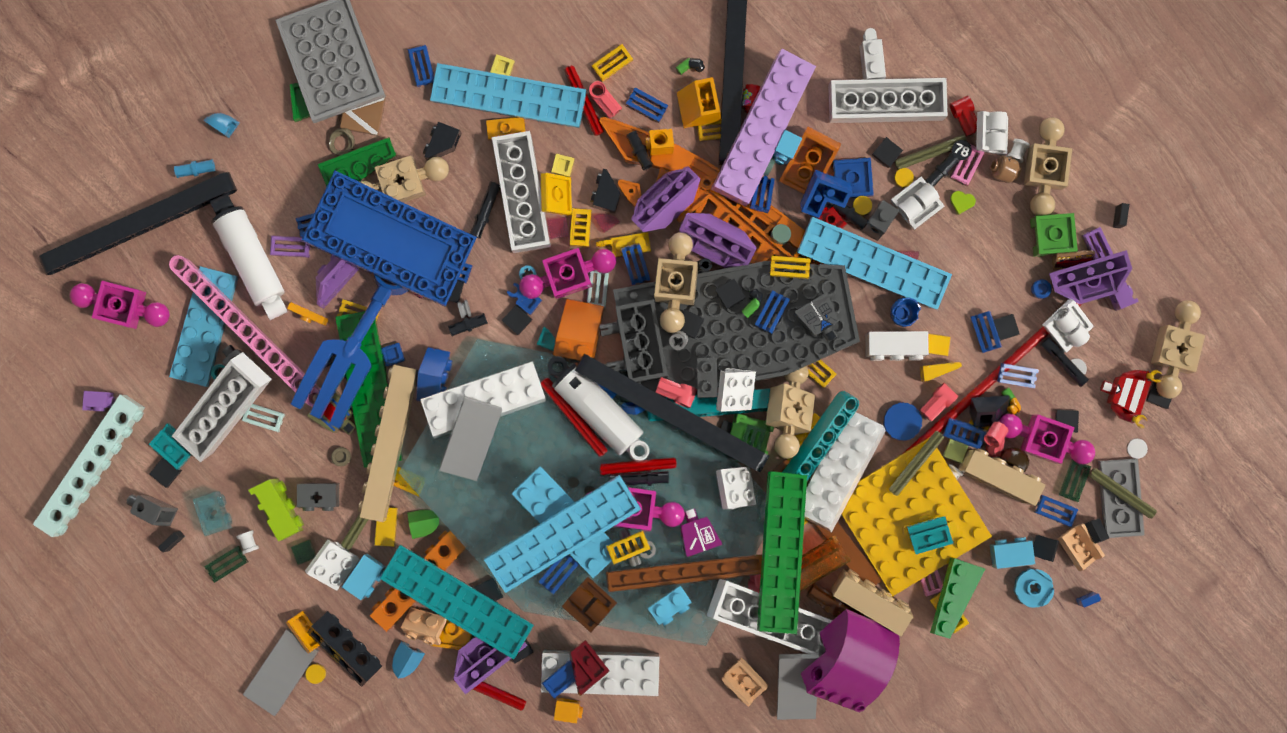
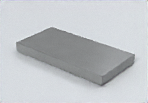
(470, 438)
(1117, 515)
(279, 673)
(792, 698)

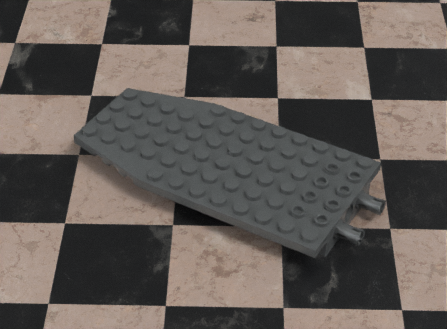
(728, 332)

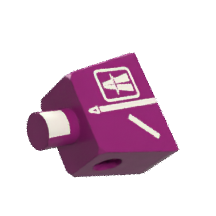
(698, 534)

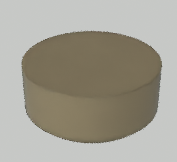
(341, 456)

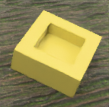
(502, 65)
(563, 165)

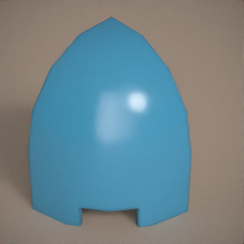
(222, 123)
(406, 660)

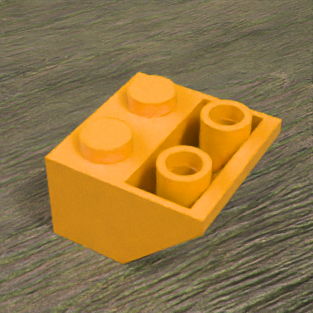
(699, 103)

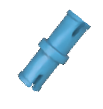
(194, 168)

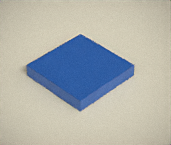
(856, 172)

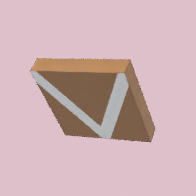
(364, 118)

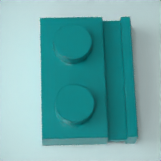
(169, 447)
(930, 535)

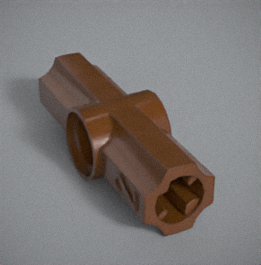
(828, 601)

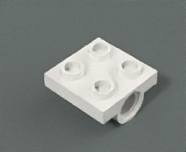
(992, 132)
(917, 202)
(1069, 326)
(735, 390)
(736, 488)
(332, 564)

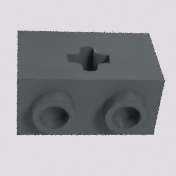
(707, 377)
(328, 491)

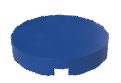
(902, 421)

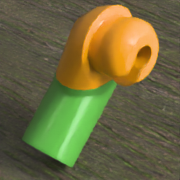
(1015, 406)

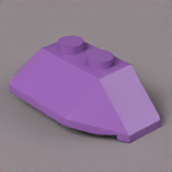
(666, 199)
(718, 240)
(1093, 278)
(332, 279)
(477, 662)

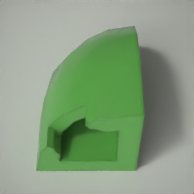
(422, 523)

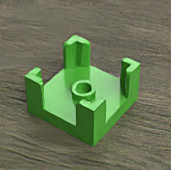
(1054, 234)
(739, 425)

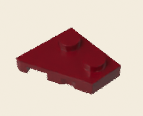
(586, 667)

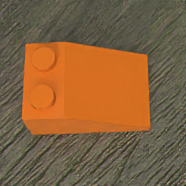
(813, 153)
(578, 330)

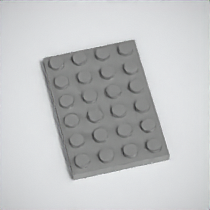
(330, 59)

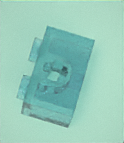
(205, 506)

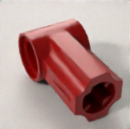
(963, 110)

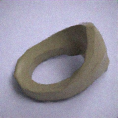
(337, 133)

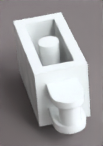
(872, 56)

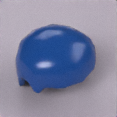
(905, 312)

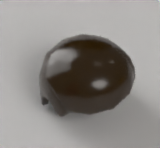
(1016, 457)

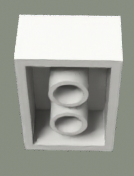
(896, 345)

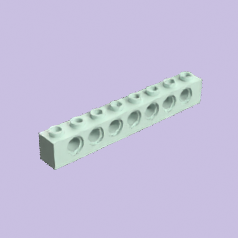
(47, 518)

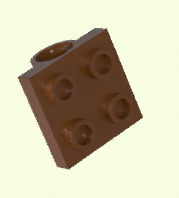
(589, 604)

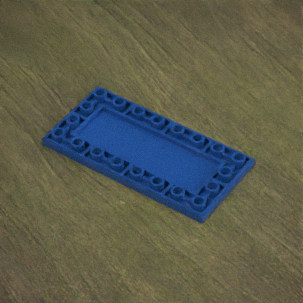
(389, 238)

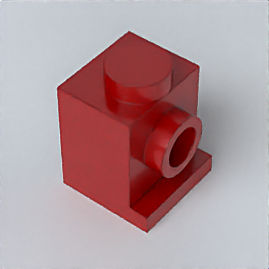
(838, 221)

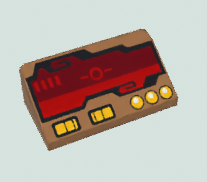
(1069, 259)

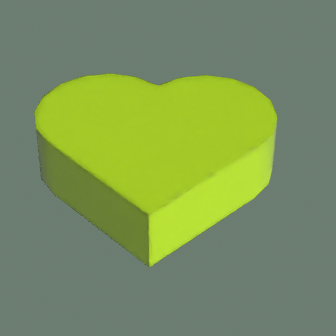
(961, 201)

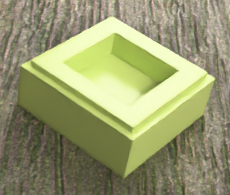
(955, 450)

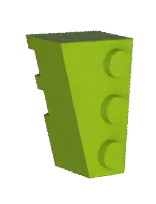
(278, 508)

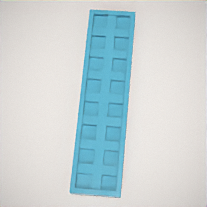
(508, 95)
(874, 263)
(562, 533)

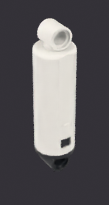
(248, 256)
(598, 410)

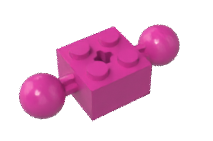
(532, 286)
(131, 306)
(1058, 435)
(671, 513)

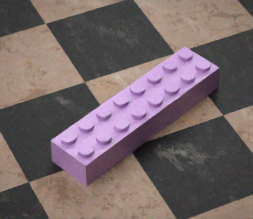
(763, 127)

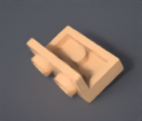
(1080, 547)
(423, 626)
(744, 681)

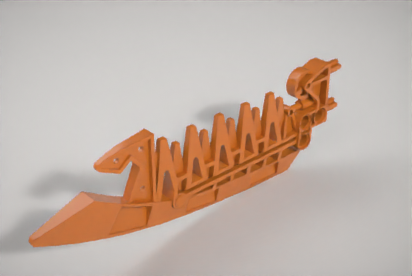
(707, 173)

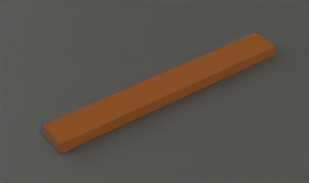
(858, 562)
(684, 573)

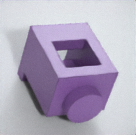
(1123, 298)
(97, 400)

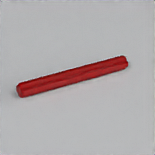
(575, 419)

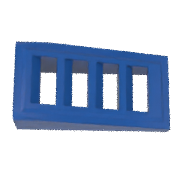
(970, 442)

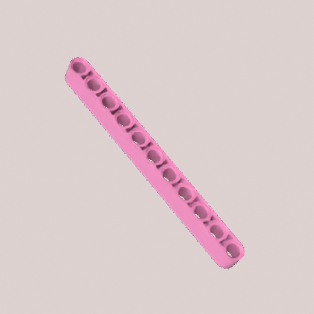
(240, 326)

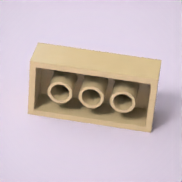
(1002, 478)
(872, 602)

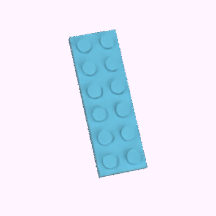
(202, 333)
(546, 498)

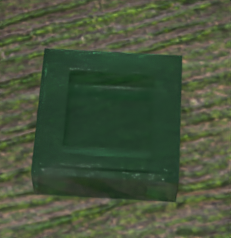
(303, 552)

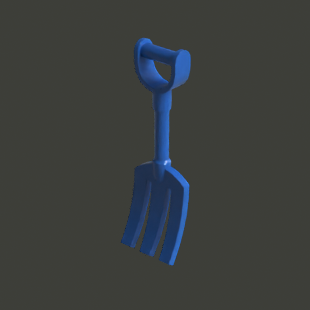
(346, 354)

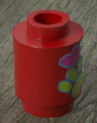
(749, 95)

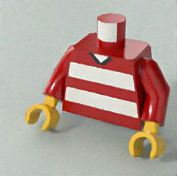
(1129, 394)

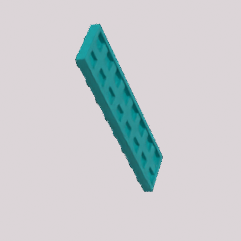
(457, 601)

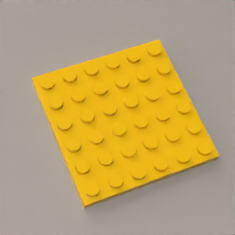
(882, 518)

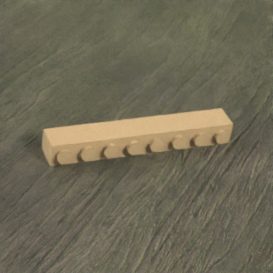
(389, 443)

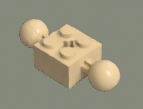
(1058, 161)
(405, 168)
(667, 272)
(1181, 360)
(790, 411)

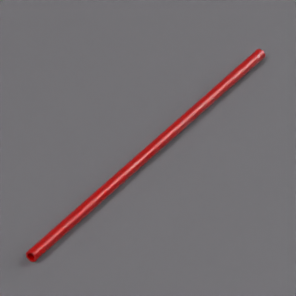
(983, 386)

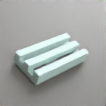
(598, 288)
(278, 422)

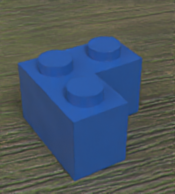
(824, 189)
(433, 373)

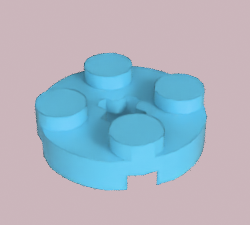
(1034, 599)

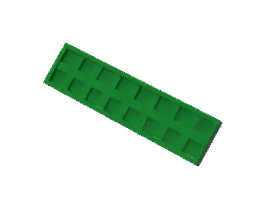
(370, 395)
(782, 553)

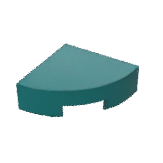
(546, 339)

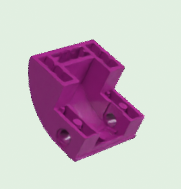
(856, 662)

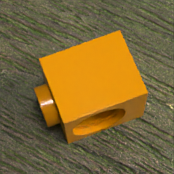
(666, 136)
(568, 710)

